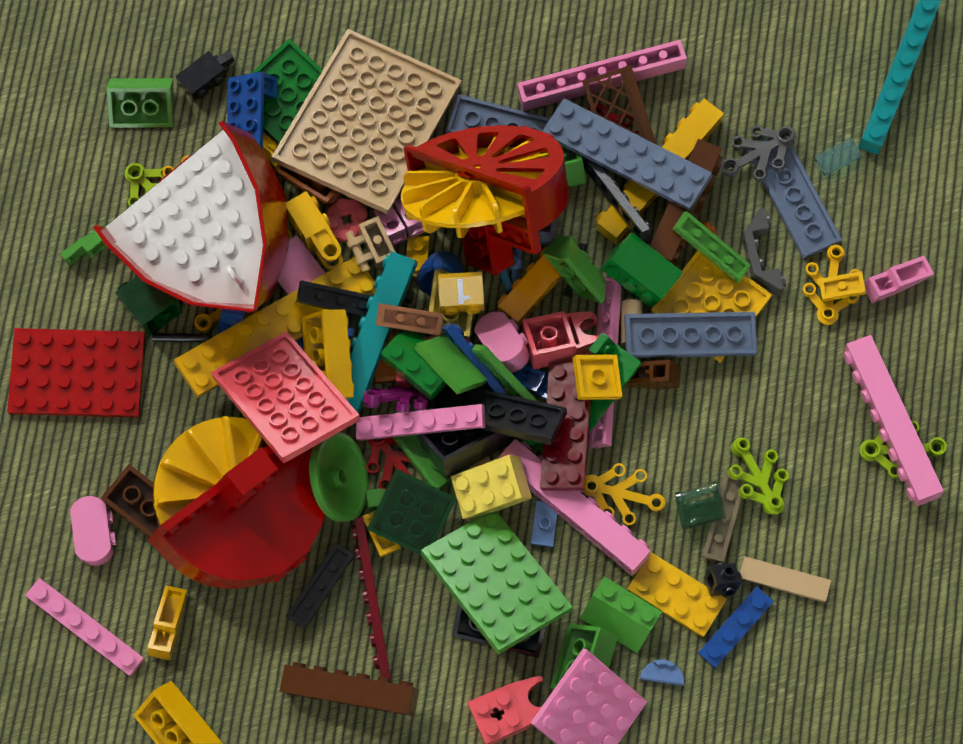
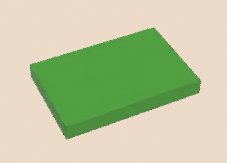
(450, 364)

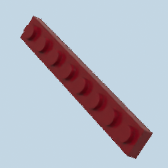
(370, 597)

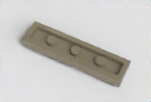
(721, 530)

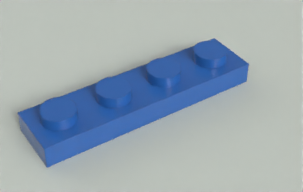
(455, 335)
(735, 627)

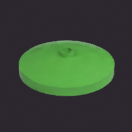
(339, 477)

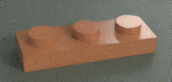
(409, 319)

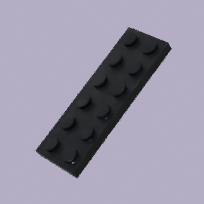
(508, 413)

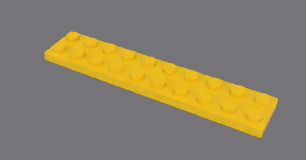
(263, 326)

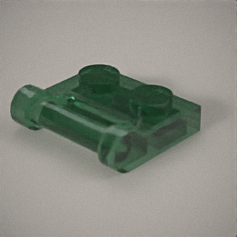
(701, 511)

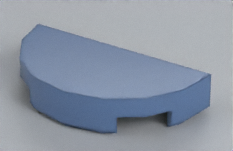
(662, 672)

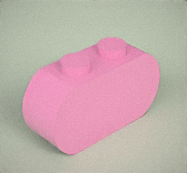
(503, 340)
(92, 530)

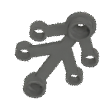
(761, 150)

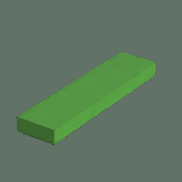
(711, 247)
(504, 376)

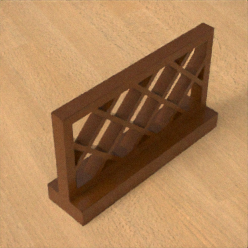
(633, 95)

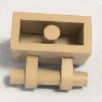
(376, 241)

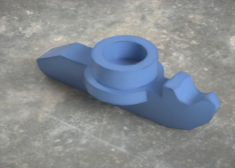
(516, 267)

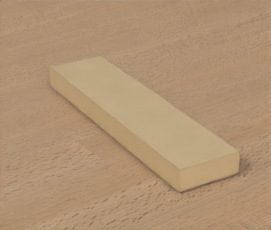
(785, 579)

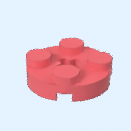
(345, 208)

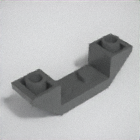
(769, 279)

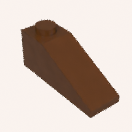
(656, 375)

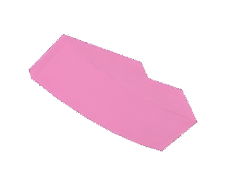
(897, 279)

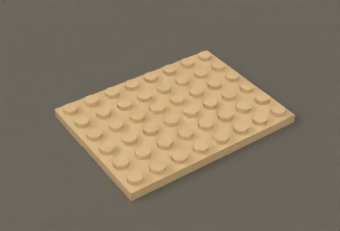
(362, 118)

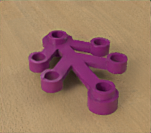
(376, 396)

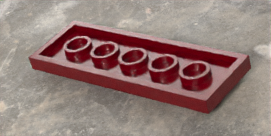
(567, 458)

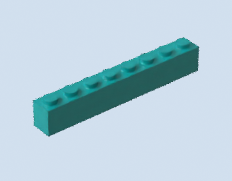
(898, 75)
(373, 339)

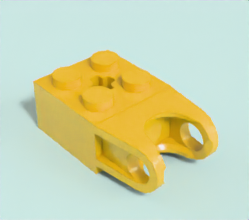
(314, 229)

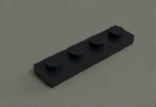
(332, 298)
(320, 586)

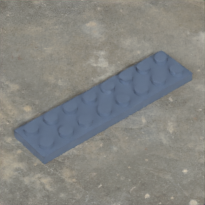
(628, 154)

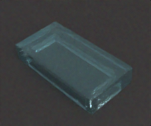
(838, 156)

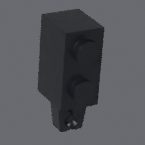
(204, 74)

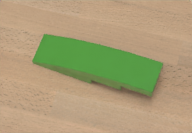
(90, 244)

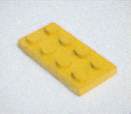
(676, 595)

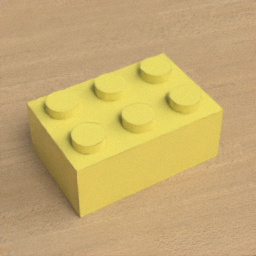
(491, 487)

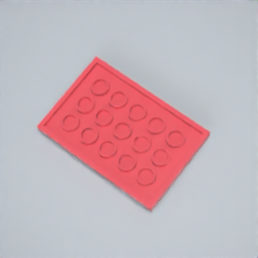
(285, 397)

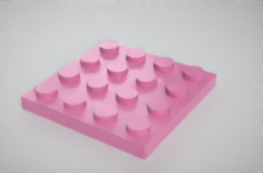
(589, 705)

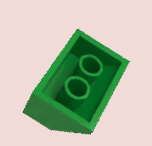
(641, 270)
(410, 365)

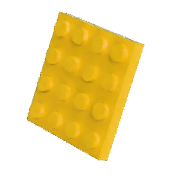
(708, 289)

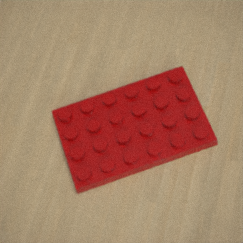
(76, 373)

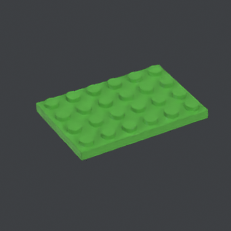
(496, 581)

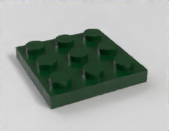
(411, 512)

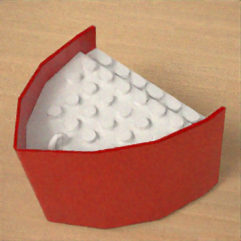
(209, 227)

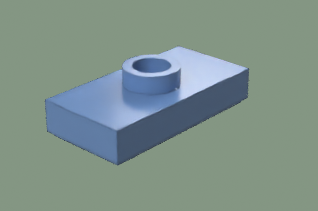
(543, 525)

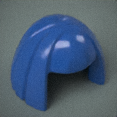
(438, 261)

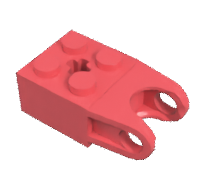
(558, 337)
(512, 702)

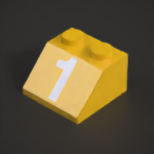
(461, 293)

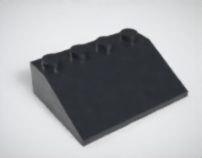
(462, 448)

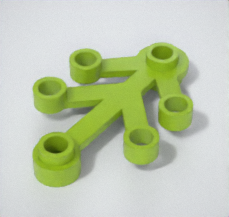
(141, 179)
(881, 450)
(758, 478)

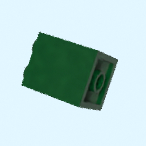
(148, 305)

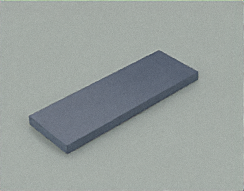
(477, 113)
(799, 204)
(690, 334)

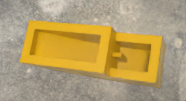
(167, 623)

